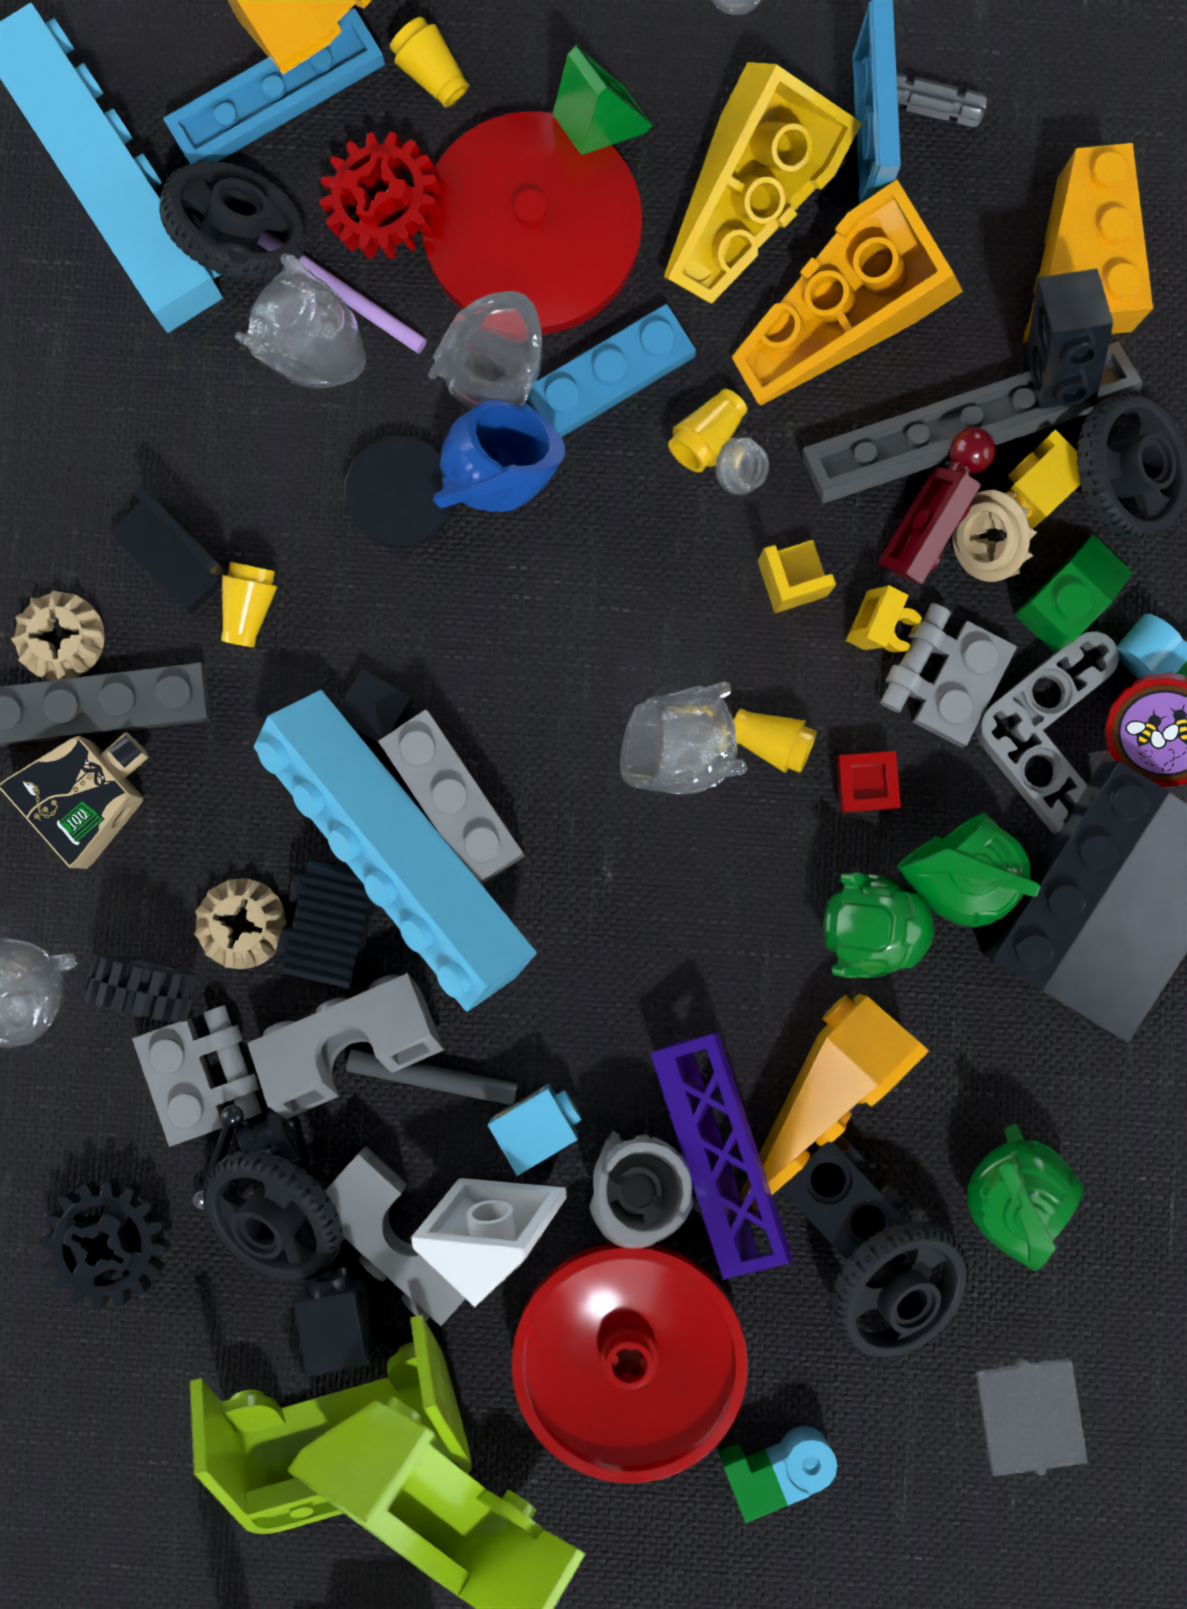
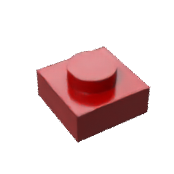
(868, 782)

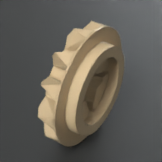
(986, 558)
(75, 653)
(263, 910)

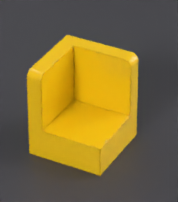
(794, 575)

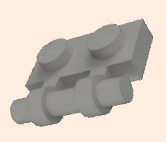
(963, 683)
(182, 1080)

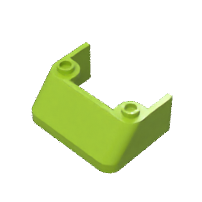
(251, 1441)
(434, 1513)

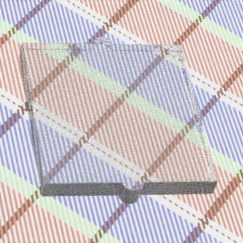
(1031, 1417)

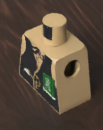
(79, 795)

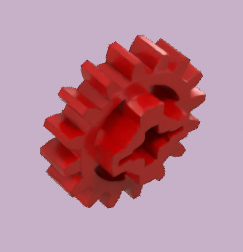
(382, 198)

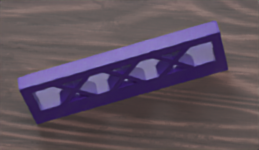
(709, 1159)

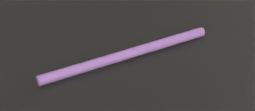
(354, 299)

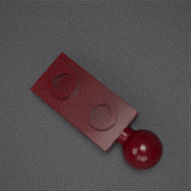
(939, 508)

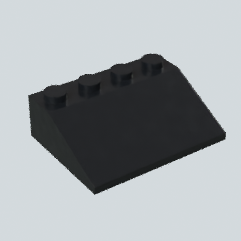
(1107, 903)

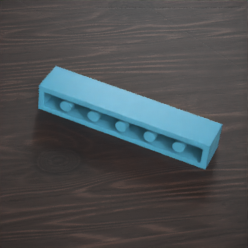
(99, 167)
(393, 849)

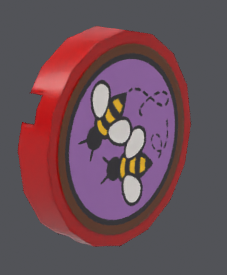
(1150, 728)

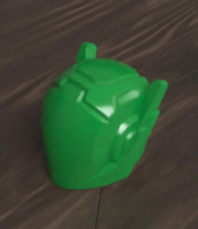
(970, 873)
(876, 927)
(1023, 1198)

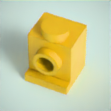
(1045, 478)

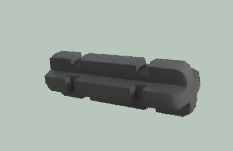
(941, 100)

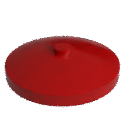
(534, 219)
(629, 1363)

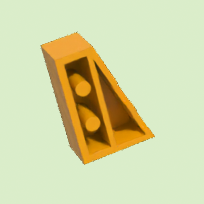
(1100, 226)

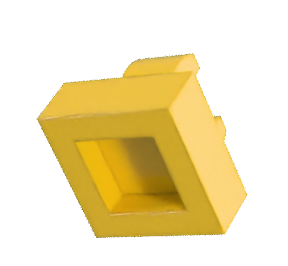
(877, 620)

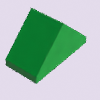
(595, 106)

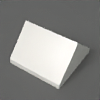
(485, 1231)

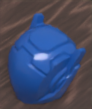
(498, 457)

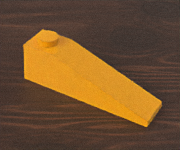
(858, 291)
(850, 1063)

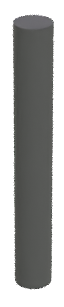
(435, 1078)

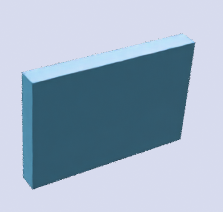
(876, 100)

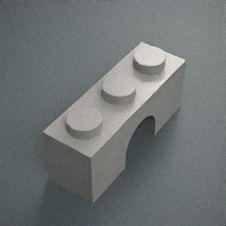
(451, 797)
(298, 1057)
(363, 1204)

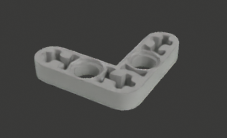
(1032, 719)

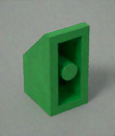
(1074, 595)

